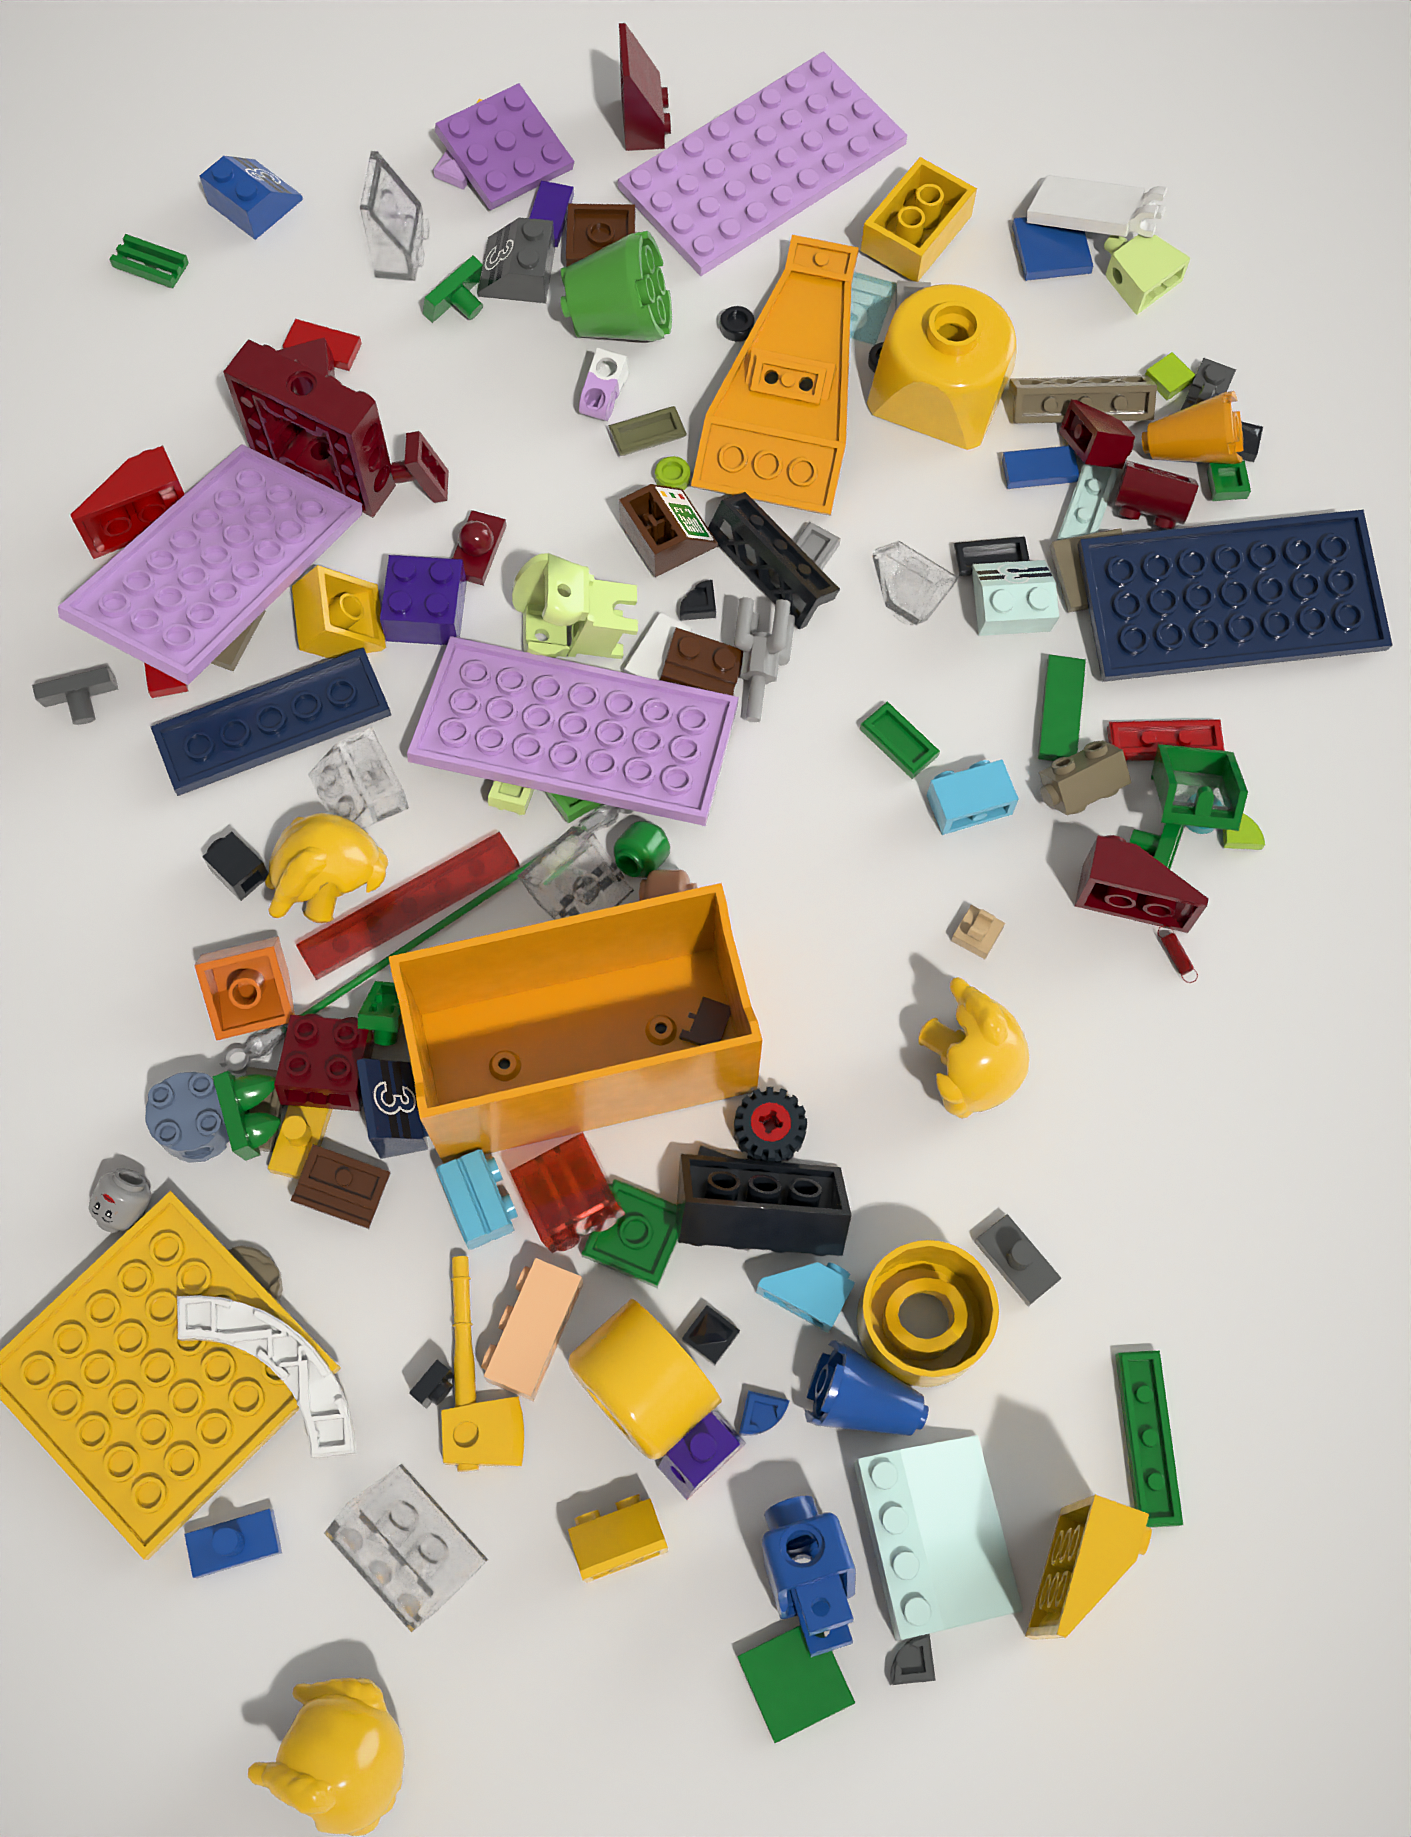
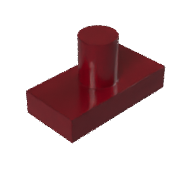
(423, 466)

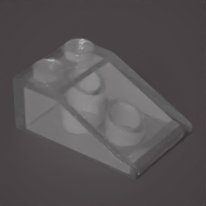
(392, 222)

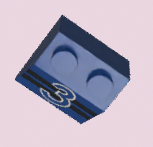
(248, 194)

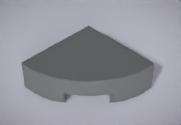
(913, 1662)

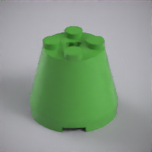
(619, 291)

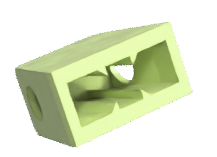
(1144, 269)

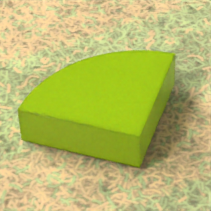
(1247, 837)

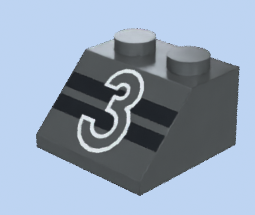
(519, 261)

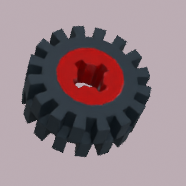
(767, 1140)

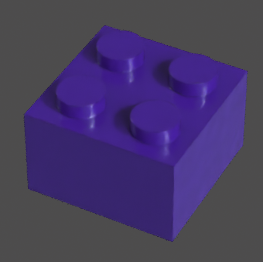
(423, 599)

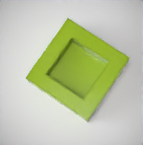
(1170, 375)

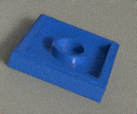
(1051, 250)

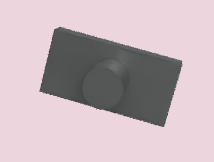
(76, 692)
(1017, 1260)

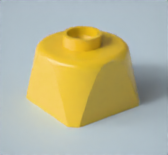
(945, 364)

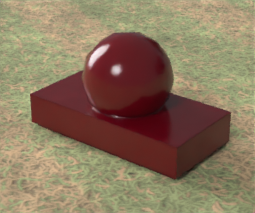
(478, 544)

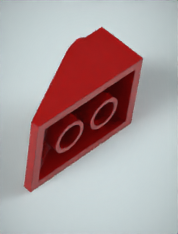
(127, 502)

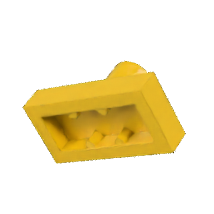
(298, 1133)

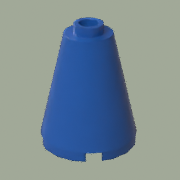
(862, 1396)

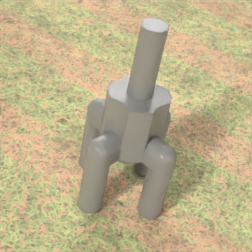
(762, 650)

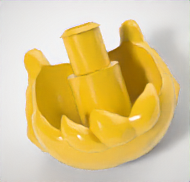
(320, 861)
(982, 1059)
(338, 1757)

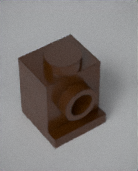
(708, 1023)

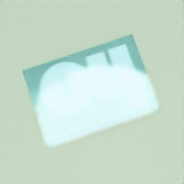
(869, 306)

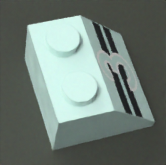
(1014, 597)

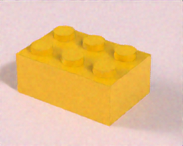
(918, 219)

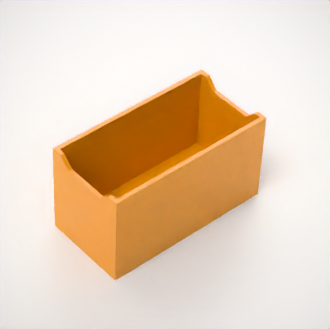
(576, 1021)

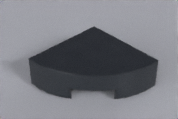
(699, 602)

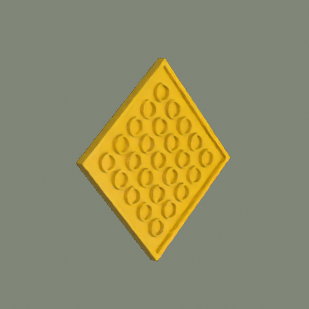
(127, 1404)

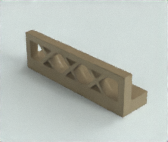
(1048, 398)

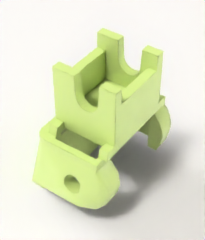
(563, 594)

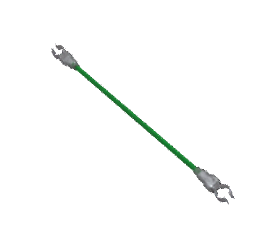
(264, 1043)

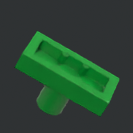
(456, 291)
(1162, 846)
(381, 1013)

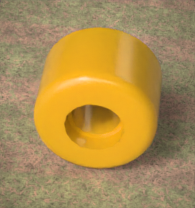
(954, 1280)
(643, 1380)

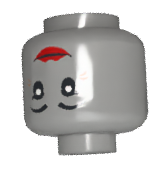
(119, 1200)

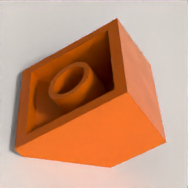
(246, 987)

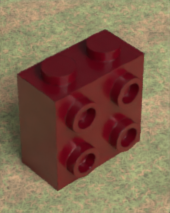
(321, 1062)

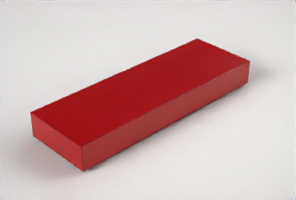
(1141, 738)

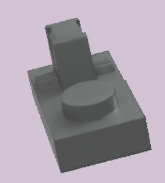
(1209, 381)

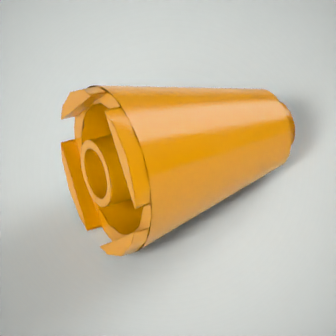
(1198, 433)

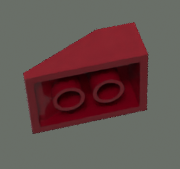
(641, 96)
(1134, 885)

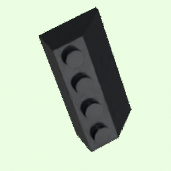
(762, 1205)

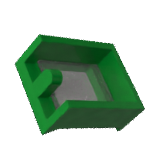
(1199, 787)

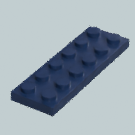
(270, 721)

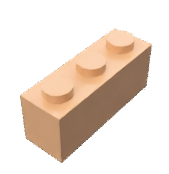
(532, 1328)

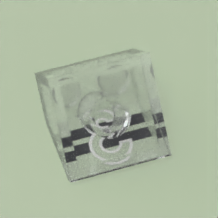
(575, 876)

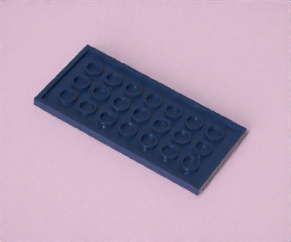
(1233, 595)

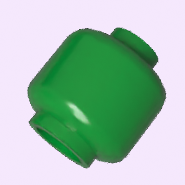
(641, 849)

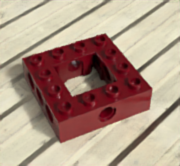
(309, 418)

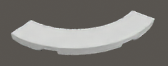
(289, 1357)

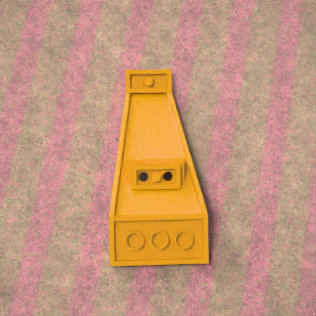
(775, 437)

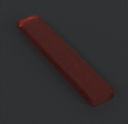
(407, 905)

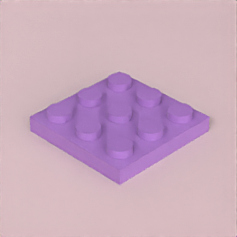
(504, 146)

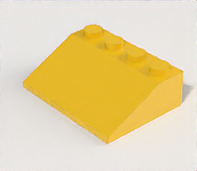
(1087, 1557)

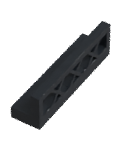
(773, 551)

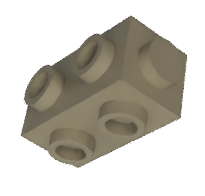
(1084, 777)

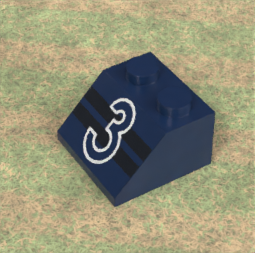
(391, 1107)

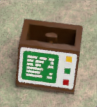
(664, 527)

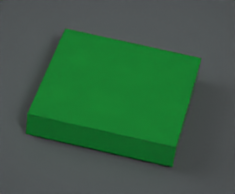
(640, 1239)
(793, 1686)

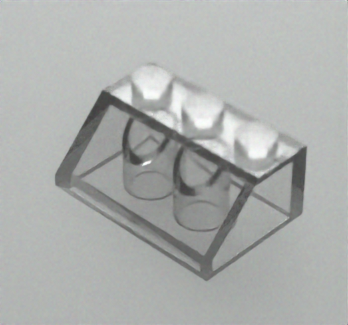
(405, 1546)

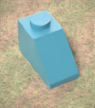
(810, 1292)

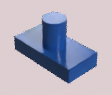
(233, 1543)

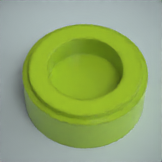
(672, 472)

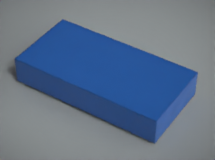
(1040, 467)

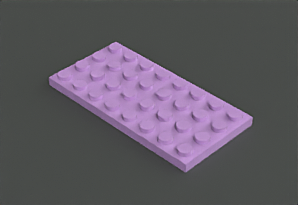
(761, 162)
(211, 563)
(575, 730)

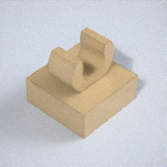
(978, 931)

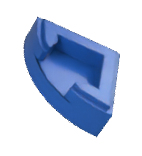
(761, 1413)

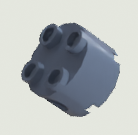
(187, 1117)

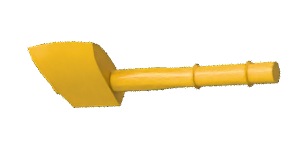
(472, 1431)

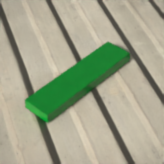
(1149, 1437)

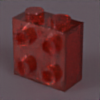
(567, 1193)

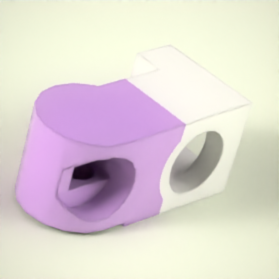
(603, 384)

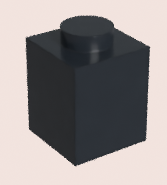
(235, 865)

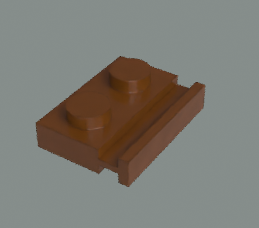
(702, 663)
(340, 1186)

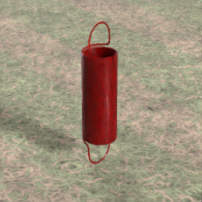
(1177, 953)

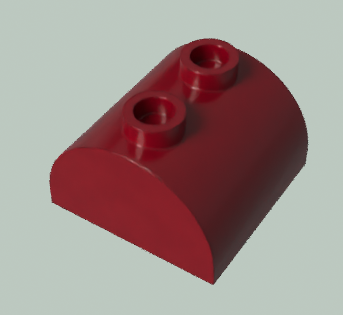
(1156, 494)

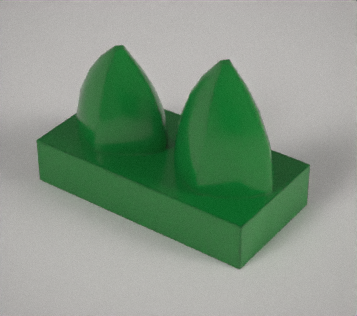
(238, 1095)

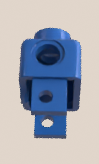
(812, 1589)

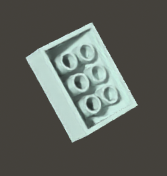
(937, 1537)

